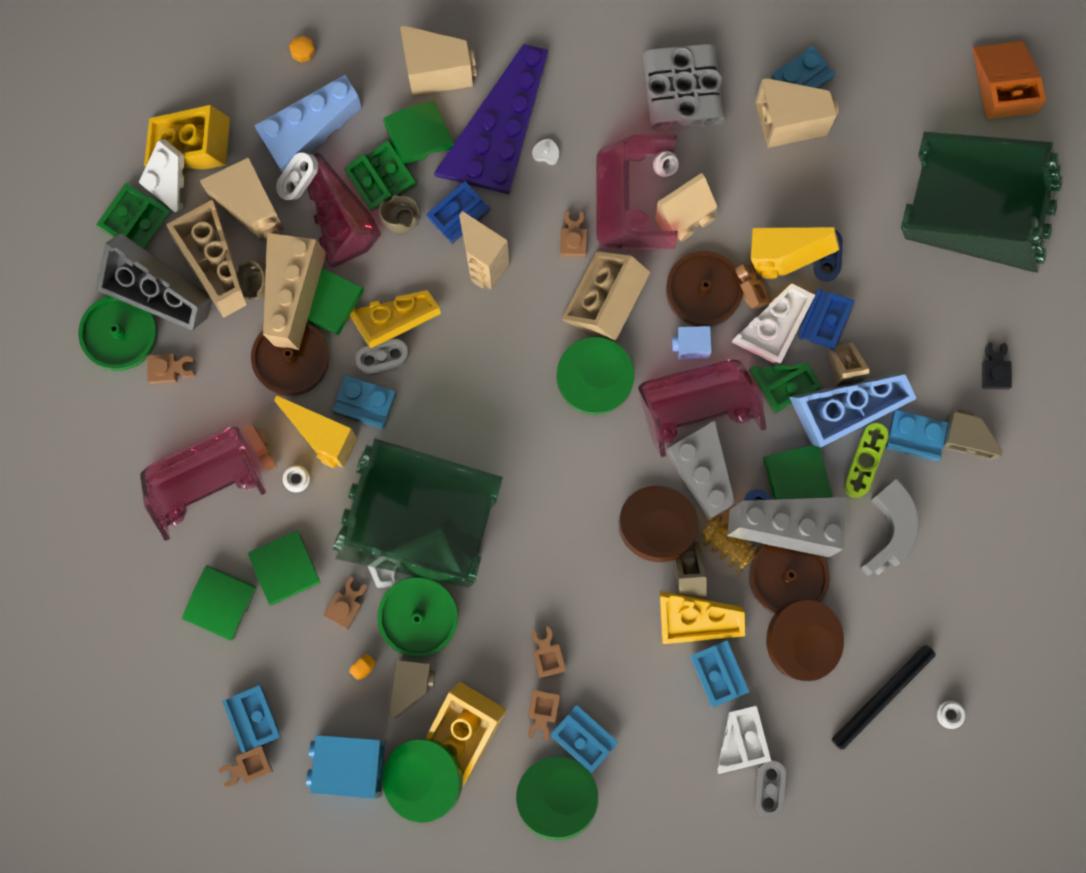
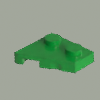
(784, 381)

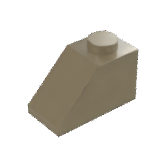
(970, 436)
(691, 574)
(410, 685)

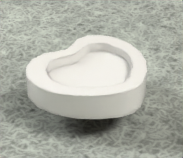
(546, 151)

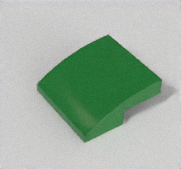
(418, 132)
(380, 175)
(133, 216)
(333, 302)
(798, 474)
(284, 567)
(219, 602)

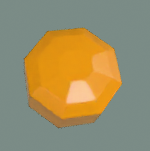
(302, 49)
(363, 667)

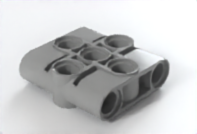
(703, 102)

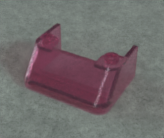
(615, 223)
(699, 396)
(195, 474)

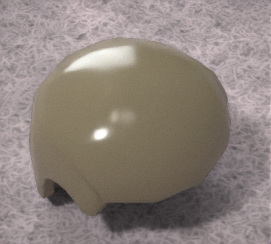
(400, 214)
(252, 279)

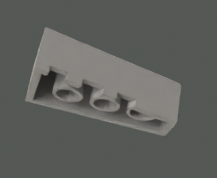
(793, 524)

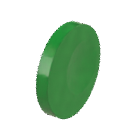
(117, 334)
(595, 376)
(417, 616)
(422, 780)
(557, 798)

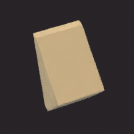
(847, 364)

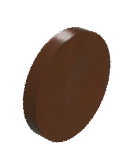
(704, 289)
(291, 370)
(658, 524)
(786, 576)
(805, 640)

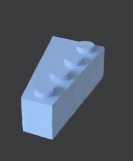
(308, 121)
(844, 408)

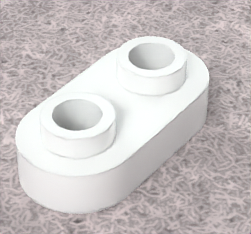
(297, 174)

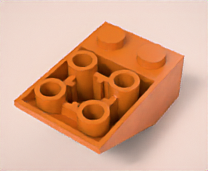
(1008, 80)

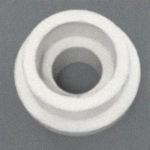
(671, 163)
(290, 473)
(959, 714)

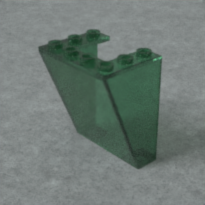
(985, 197)
(416, 514)

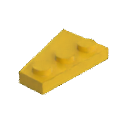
(389, 319)
(698, 619)

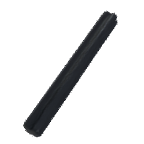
(883, 697)

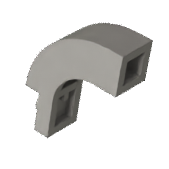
(903, 527)

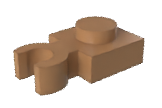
(573, 239)
(753, 289)
(165, 368)
(258, 440)
(343, 607)
(548, 657)
(544, 710)
(250, 765)

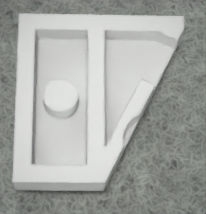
(164, 175)
(743, 741)

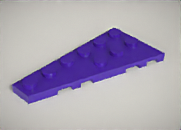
(494, 138)

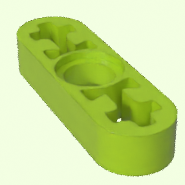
(865, 439)

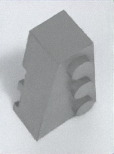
(704, 470)

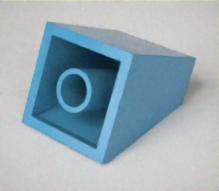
(346, 766)

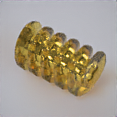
(730, 546)

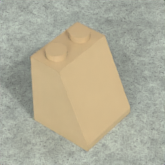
(436, 61)
(793, 112)
(243, 198)

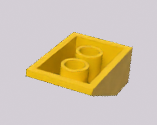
(196, 133)
(788, 249)
(327, 438)
(466, 725)

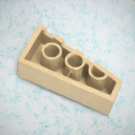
(206, 250)
(290, 286)

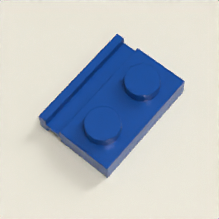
(446, 213)
(826, 319)

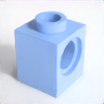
(692, 342)

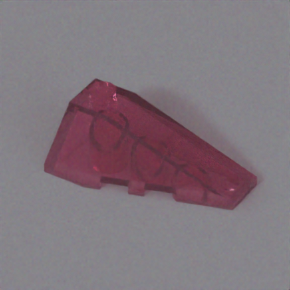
(344, 221)

